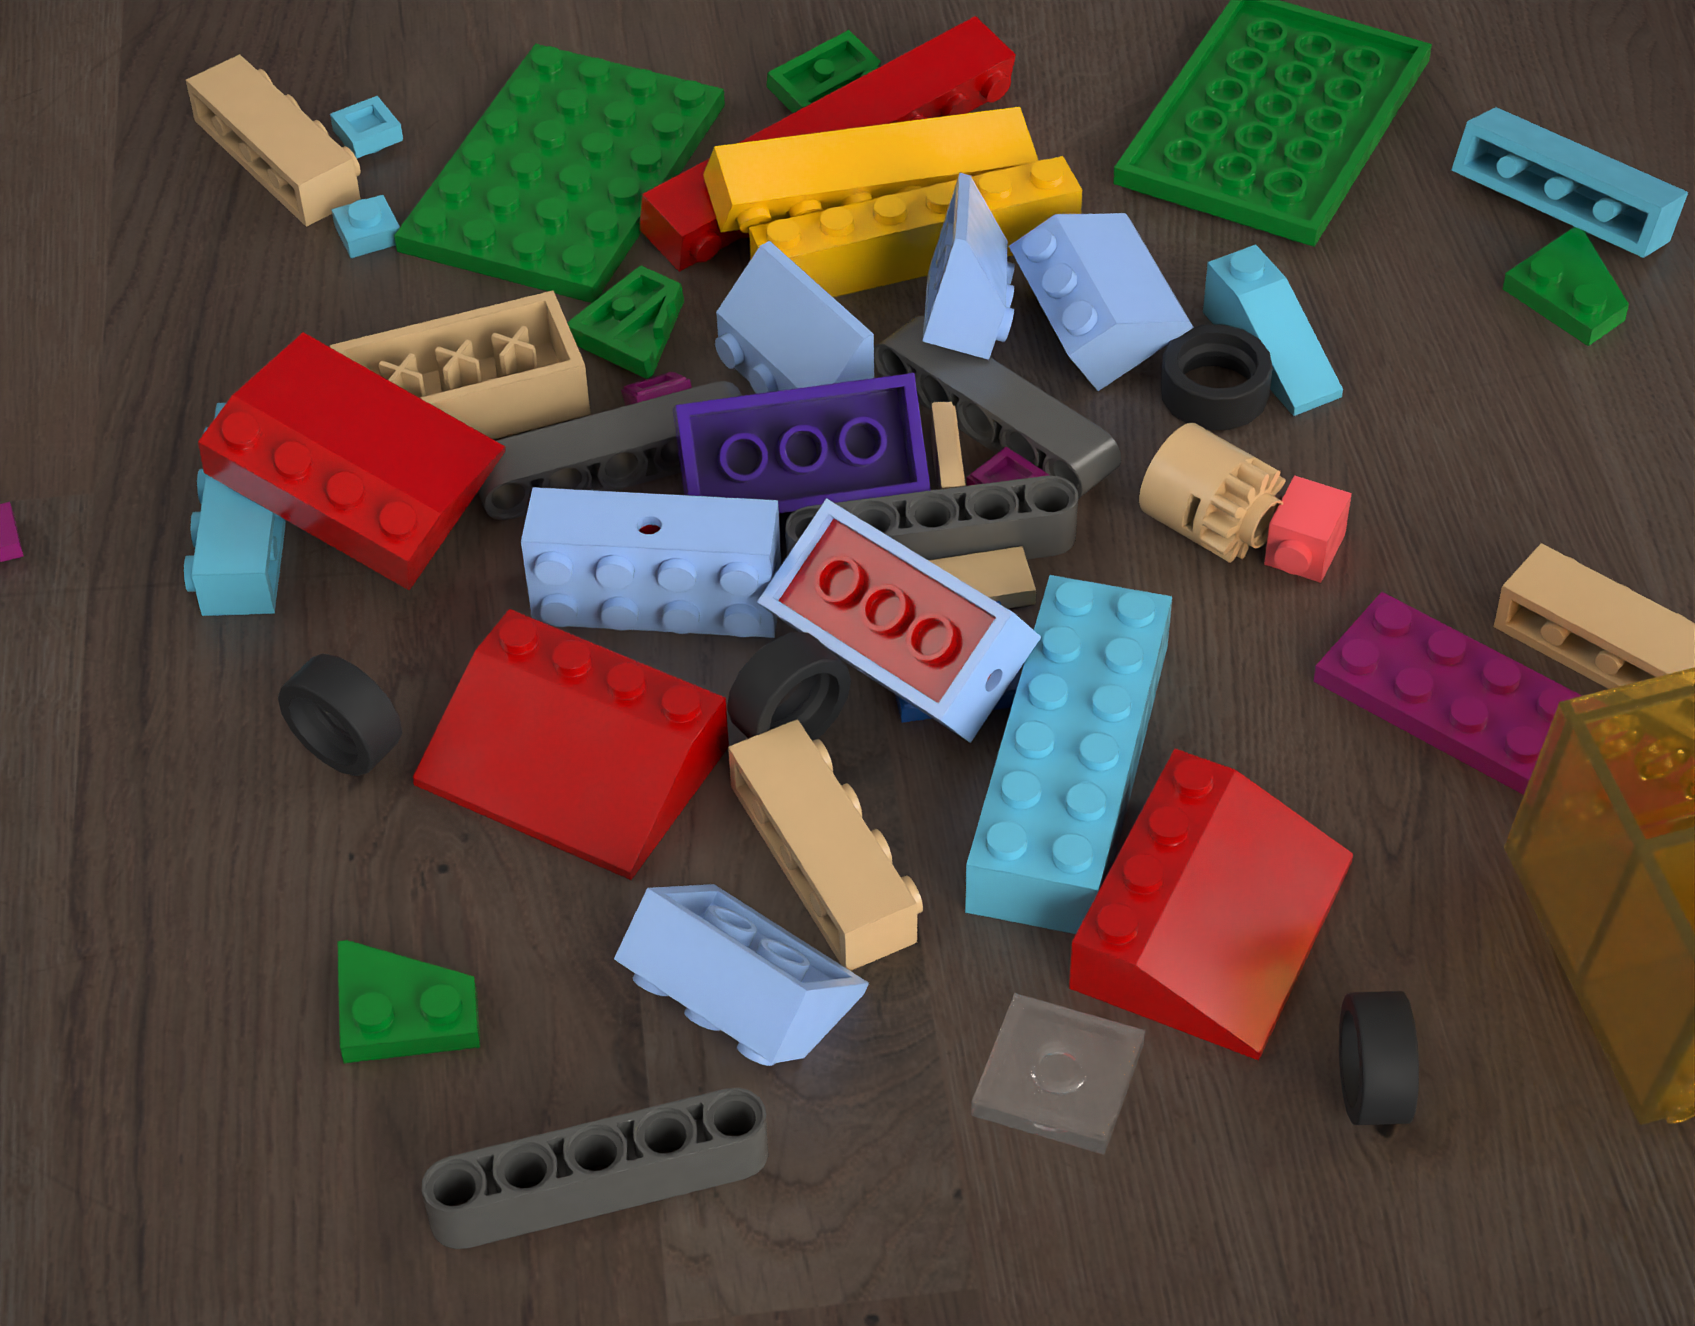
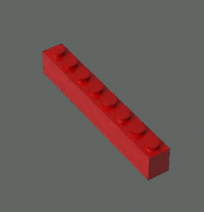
(930, 81)

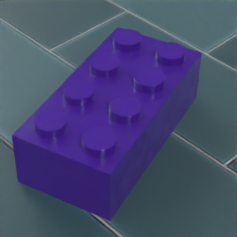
(806, 444)

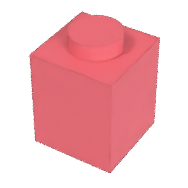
(1307, 529)

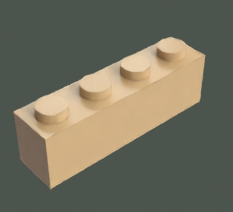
(274, 139)
(1592, 622)
(825, 844)

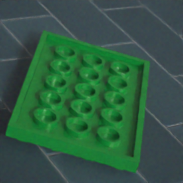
(1273, 117)
(559, 172)

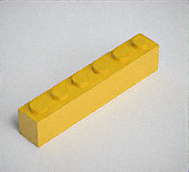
(837, 168)
(897, 233)

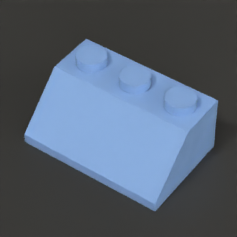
(969, 278)
(1100, 292)
(788, 329)
(737, 971)

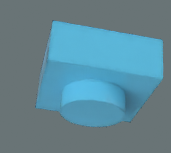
(366, 127)
(366, 225)

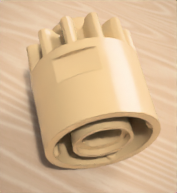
(1211, 492)

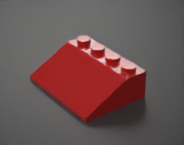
(349, 458)
(573, 743)
(1209, 907)

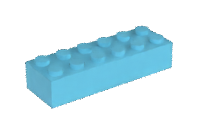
(1068, 755)

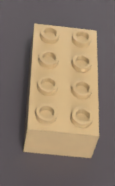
(487, 367)

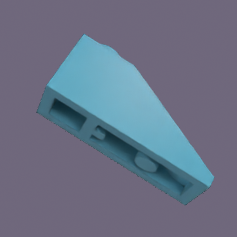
(1256, 297)

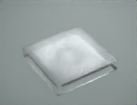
(1058, 1073)

